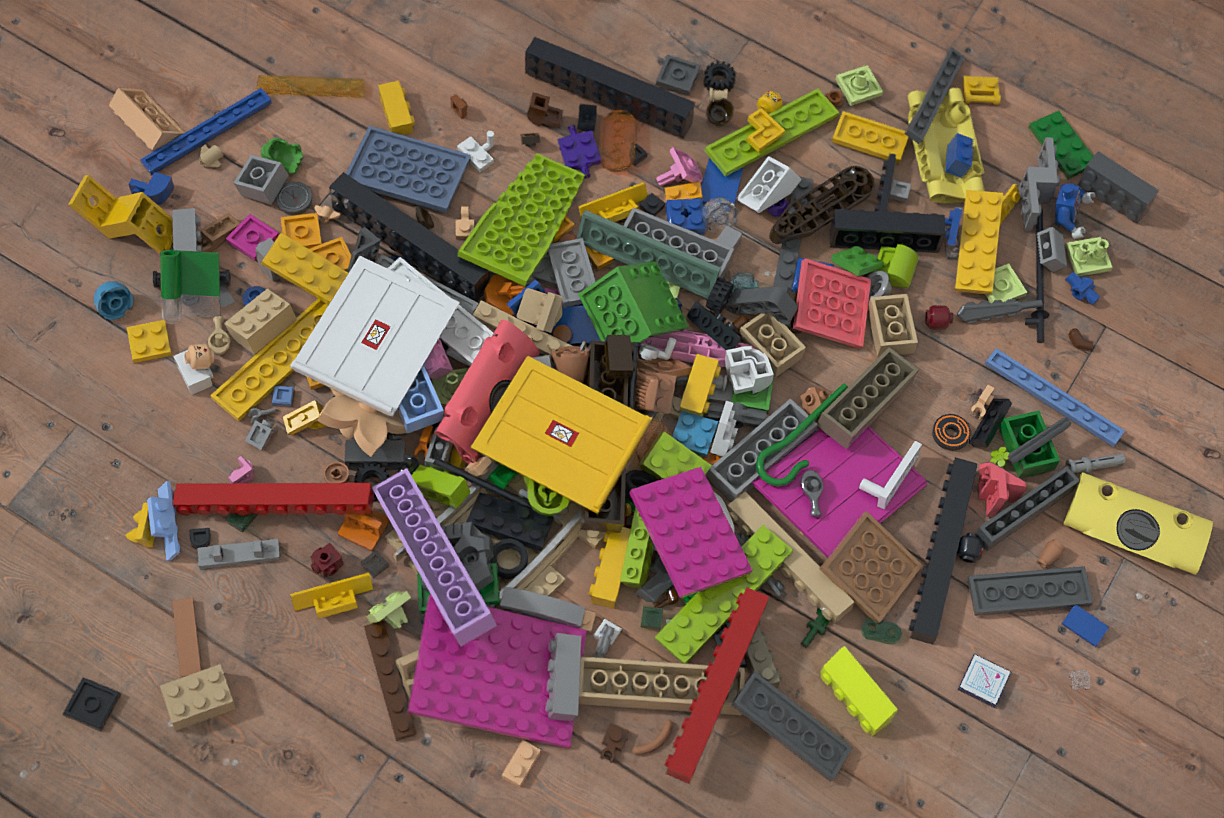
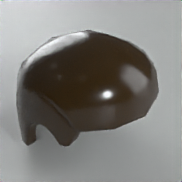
(719, 112)

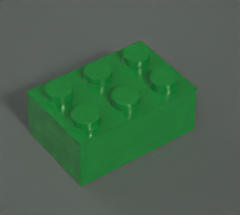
(1021, 429)

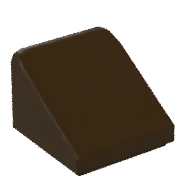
(424, 218)

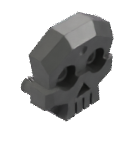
(471, 545)

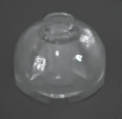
(719, 213)

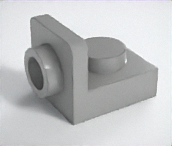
(260, 434)

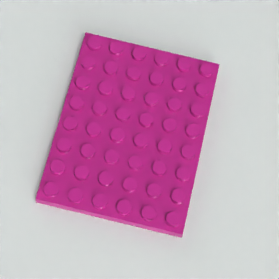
(491, 680)

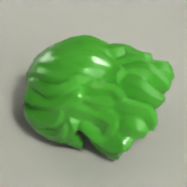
(287, 154)

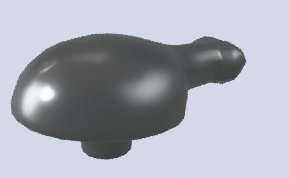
(812, 487)

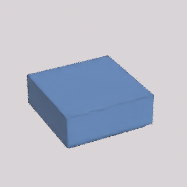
(283, 396)

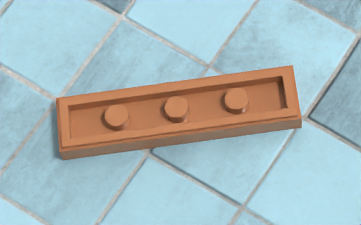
(186, 636)

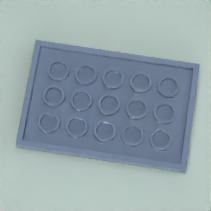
(408, 168)

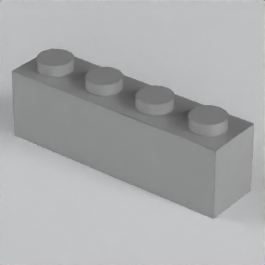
(186, 230)
(564, 677)

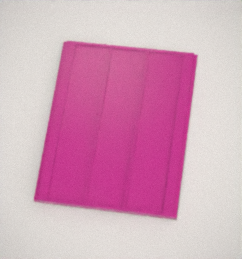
(841, 474)

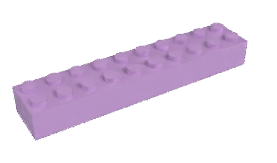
(434, 557)

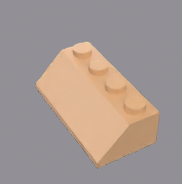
(145, 117)

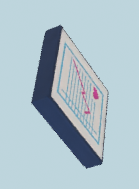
(984, 680)

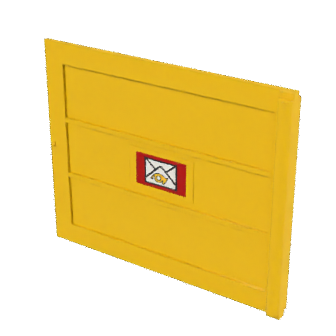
(562, 434)

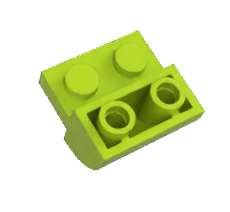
(898, 264)

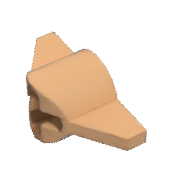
(326, 213)

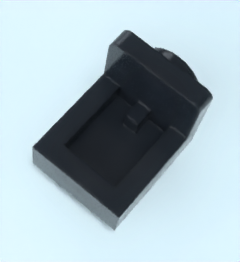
(587, 117)

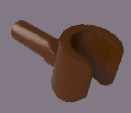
(672, 599)

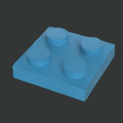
(695, 432)

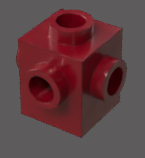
(326, 561)

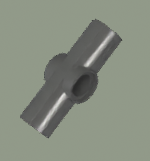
(742, 414)

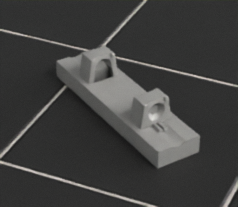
(238, 554)

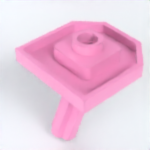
(684, 168)

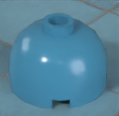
(112, 299)

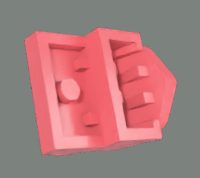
(998, 487)

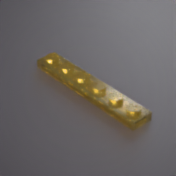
(311, 86)

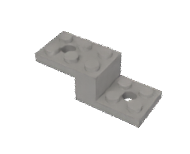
(1039, 184)

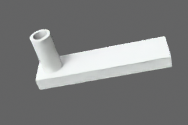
(886, 493)

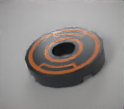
(953, 422)

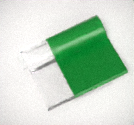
(189, 284)

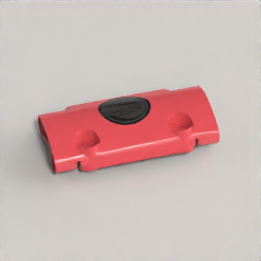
(483, 387)

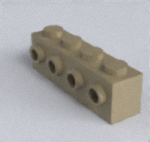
(761, 659)

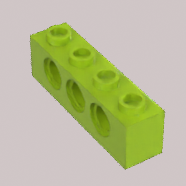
(638, 554)

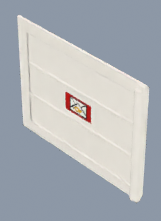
(375, 336)

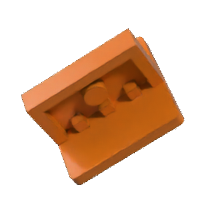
(364, 529)

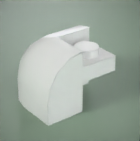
(748, 369)

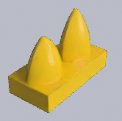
(142, 533)

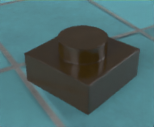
(530, 139)

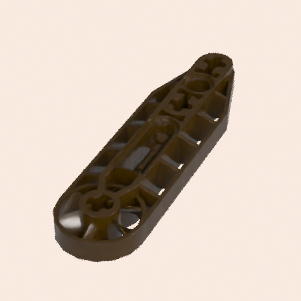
(845, 190)

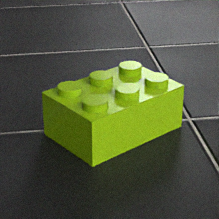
(669, 457)

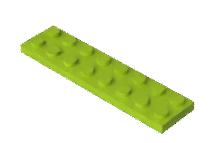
(795, 118)
(712, 607)

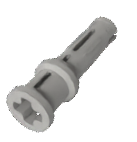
(1086, 464)

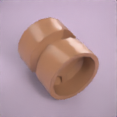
(336, 473)

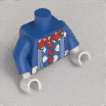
(1068, 205)

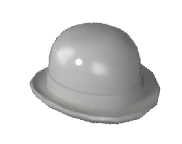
(879, 284)

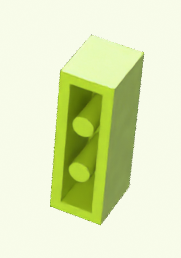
(441, 486)

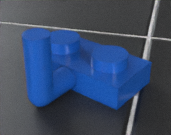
(953, 222)

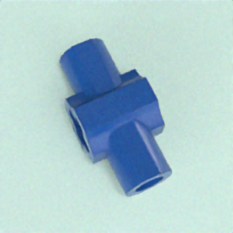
(1082, 288)

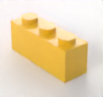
(396, 108)
(700, 385)

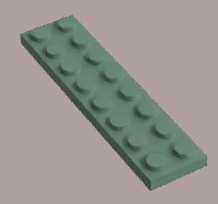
(637, 248)

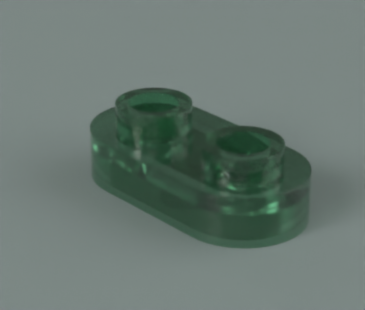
(881, 631)

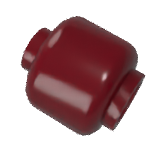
(938, 317)

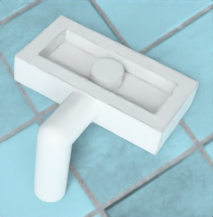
(479, 157)

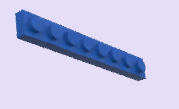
(206, 131)

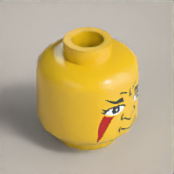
(770, 102)

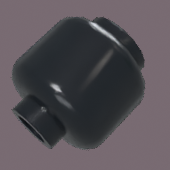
(970, 548)

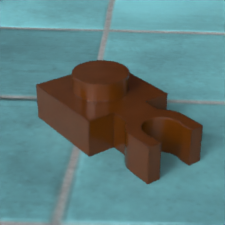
(614, 739)

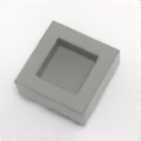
(899, 191)

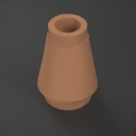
(1051, 552)

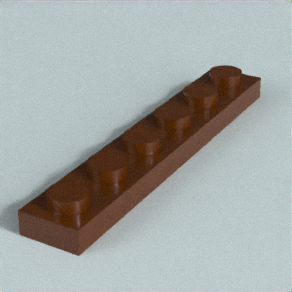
(389, 680)

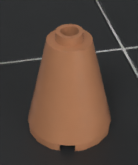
(571, 362)

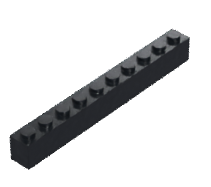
(943, 551)

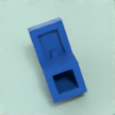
(157, 189)

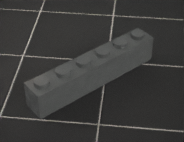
(1027, 508)

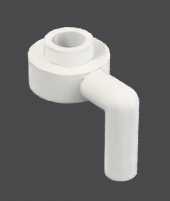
(649, 352)

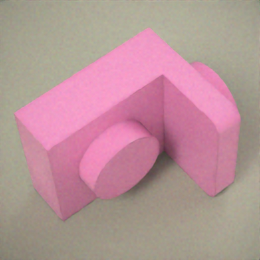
(243, 474)

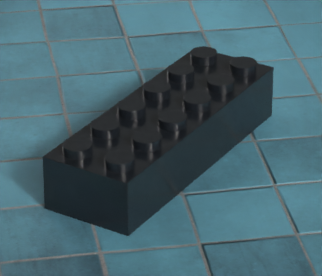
(887, 229)

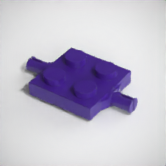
(579, 150)

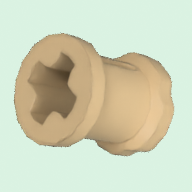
(717, 94)

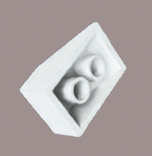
(768, 185)

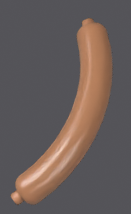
(655, 743)

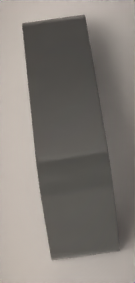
(763, 300)

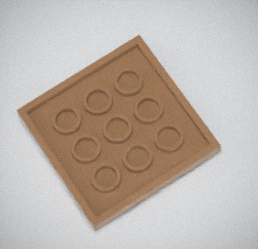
(871, 567)

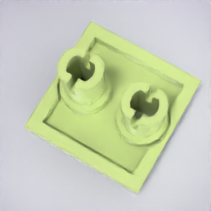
(1089, 256)

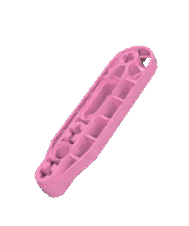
(690, 344)

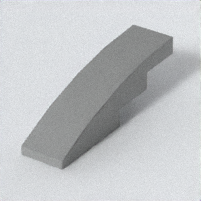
(542, 606)

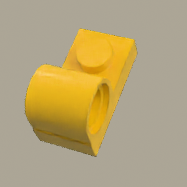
(303, 418)

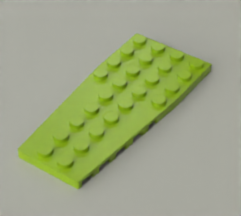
(524, 220)

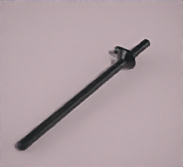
(1039, 314)

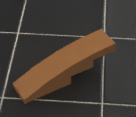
(217, 232)

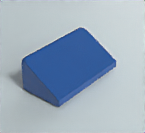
(1085, 625)

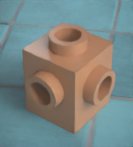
(813, 399)

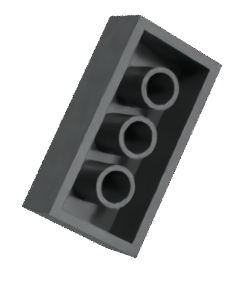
(1118, 187)

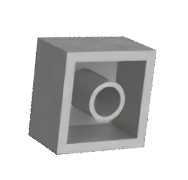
(261, 179)

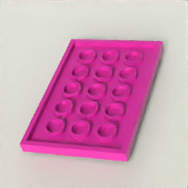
(690, 532)

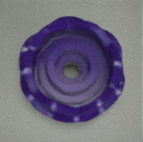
(778, 210)

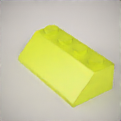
(858, 692)

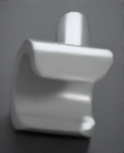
(256, 413)

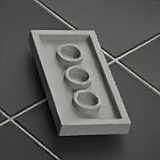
(571, 269)

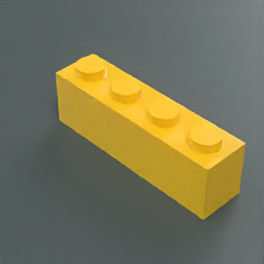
(609, 572)

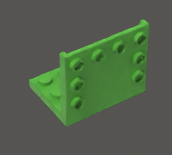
(633, 303)

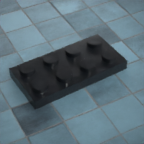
(510, 521)

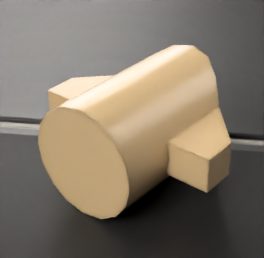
(210, 156)

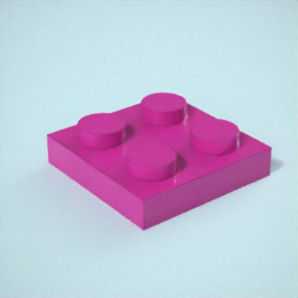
(249, 235)

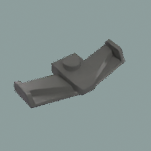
(658, 584)

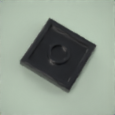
(91, 704)

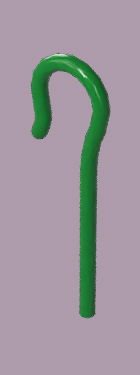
(789, 439)

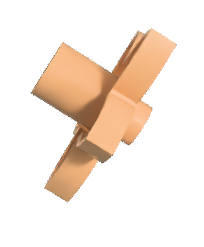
(360, 422)

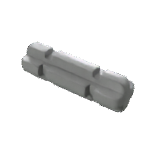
(604, 642)

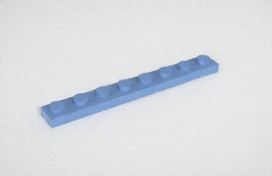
(1054, 397)

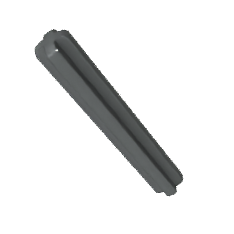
(1039, 440)

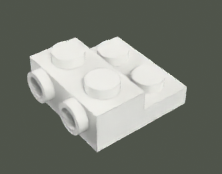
(725, 432)

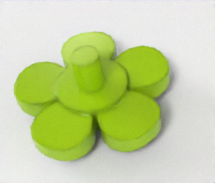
(1000, 456)

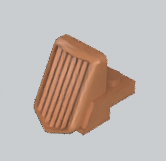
(654, 390)

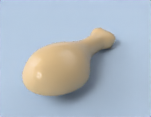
(219, 339)

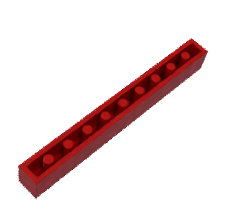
(273, 498)
(717, 685)

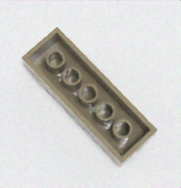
(867, 397)

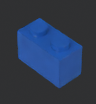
(959, 155)

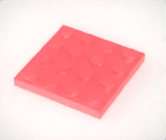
(832, 303)

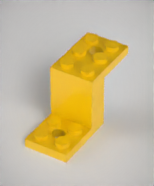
(123, 214)

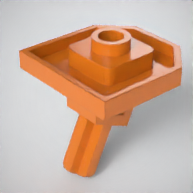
(501, 291)

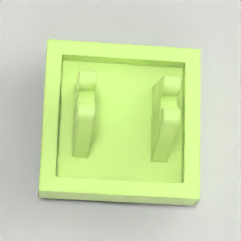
(391, 610)

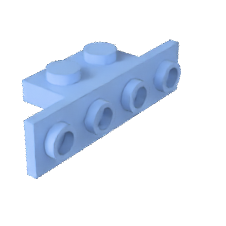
(163, 520)

